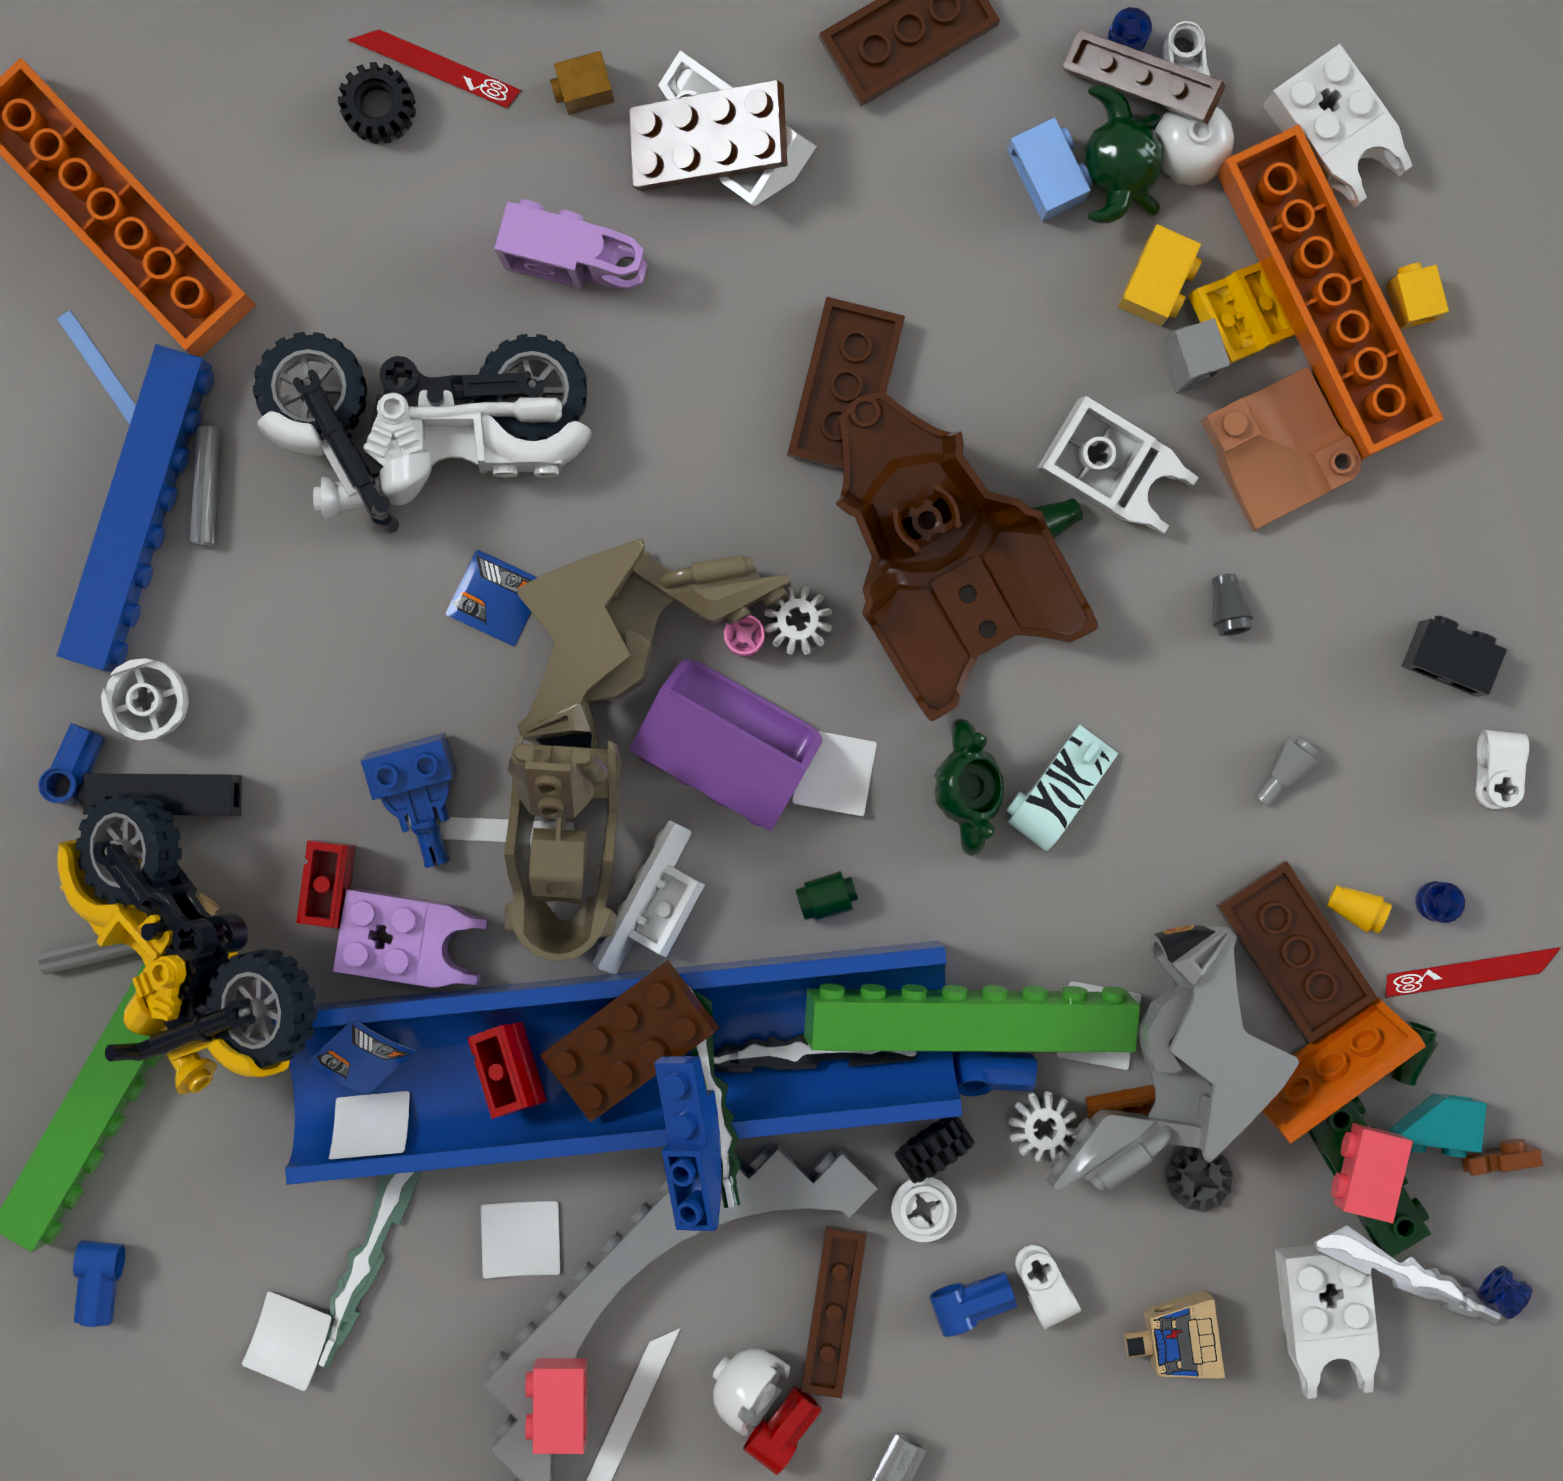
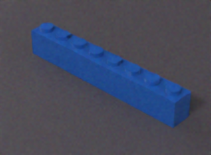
(136, 509)

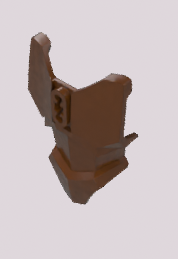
(938, 532)

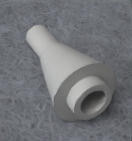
(1293, 763)

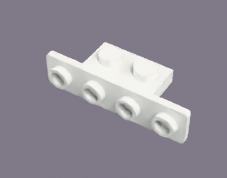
(655, 904)

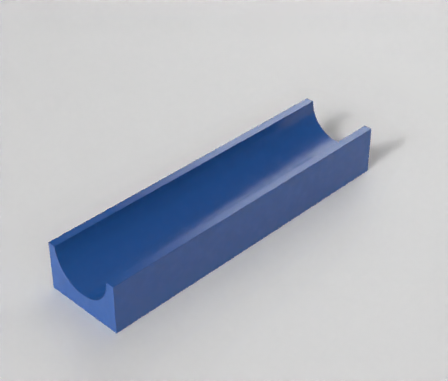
(749, 1000)

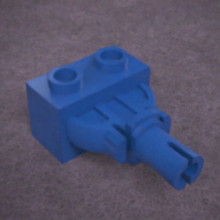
(413, 782)

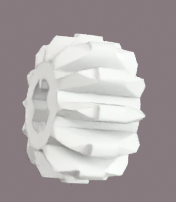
(790, 632)
(1042, 1111)

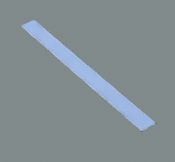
(98, 364)

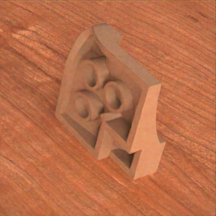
(1280, 448)

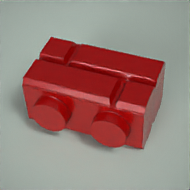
(325, 882)
(507, 1069)

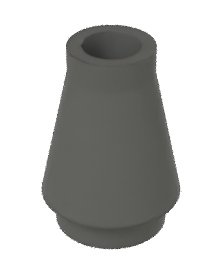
(1230, 608)

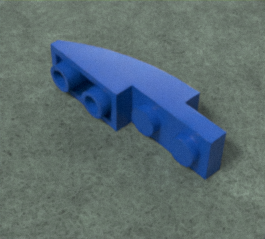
(694, 1144)

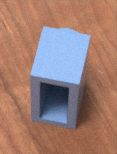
(1049, 168)

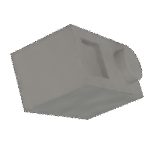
(1195, 355)

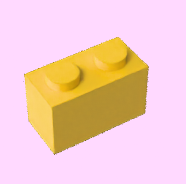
(1159, 276)

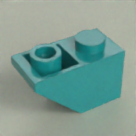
(1445, 1123)

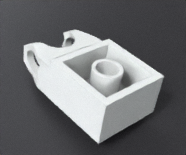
(1348, 130)
(1128, 464)
(1326, 1326)

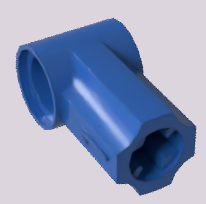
(74, 758)
(986, 1071)
(98, 1270)
(962, 1306)

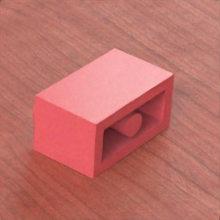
(1371, 1172)
(558, 1406)

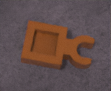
(1511, 1156)

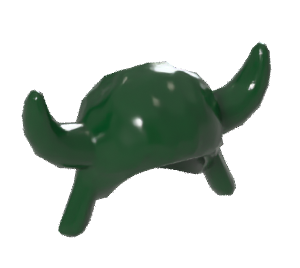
(1123, 157)
(969, 786)

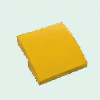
(1244, 312)

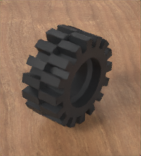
(372, 79)
(934, 1148)

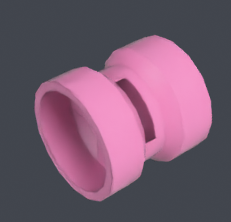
(742, 632)

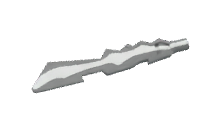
(1407, 1275)

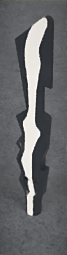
(794, 1055)

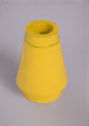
(1360, 908)

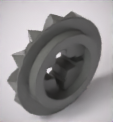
(1182, 1186)

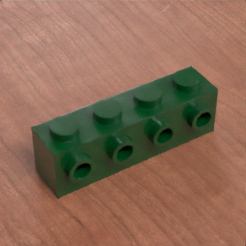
(1410, 1214)

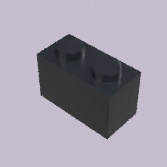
(1454, 656)

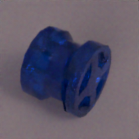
(1133, 23)
(1449, 902)
(1505, 1292)

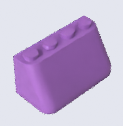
(726, 742)

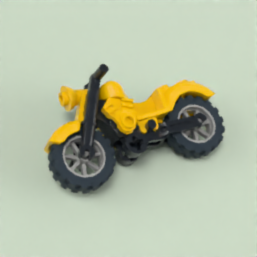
(193, 981)

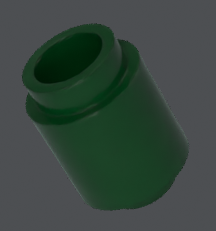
(826, 896)

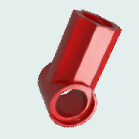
(776, 1439)

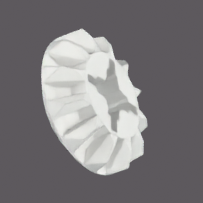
(915, 1226)

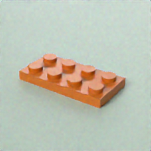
(1341, 1068)

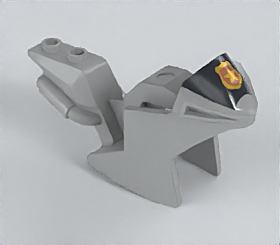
(1201, 1062)

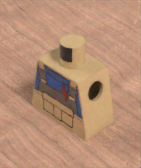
(1180, 1338)

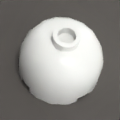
(1193, 148)
(145, 699)
(747, 1387)

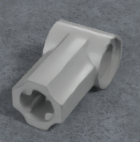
(899, 1459)

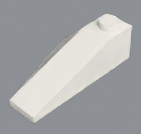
(690, 78)

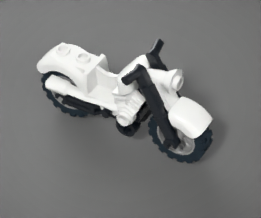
(484, 418)

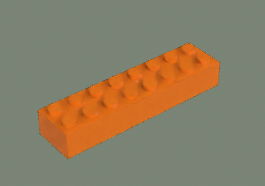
(115, 214)
(1328, 292)

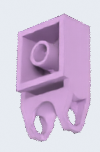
(566, 248)
(418, 944)

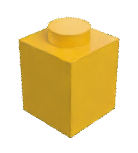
(1417, 295)

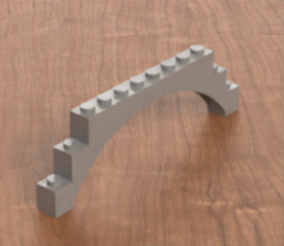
(772, 1185)

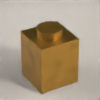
(582, 83)

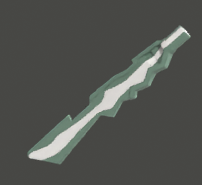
(366, 1260)

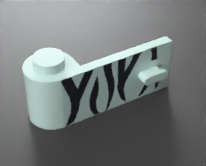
(1062, 789)

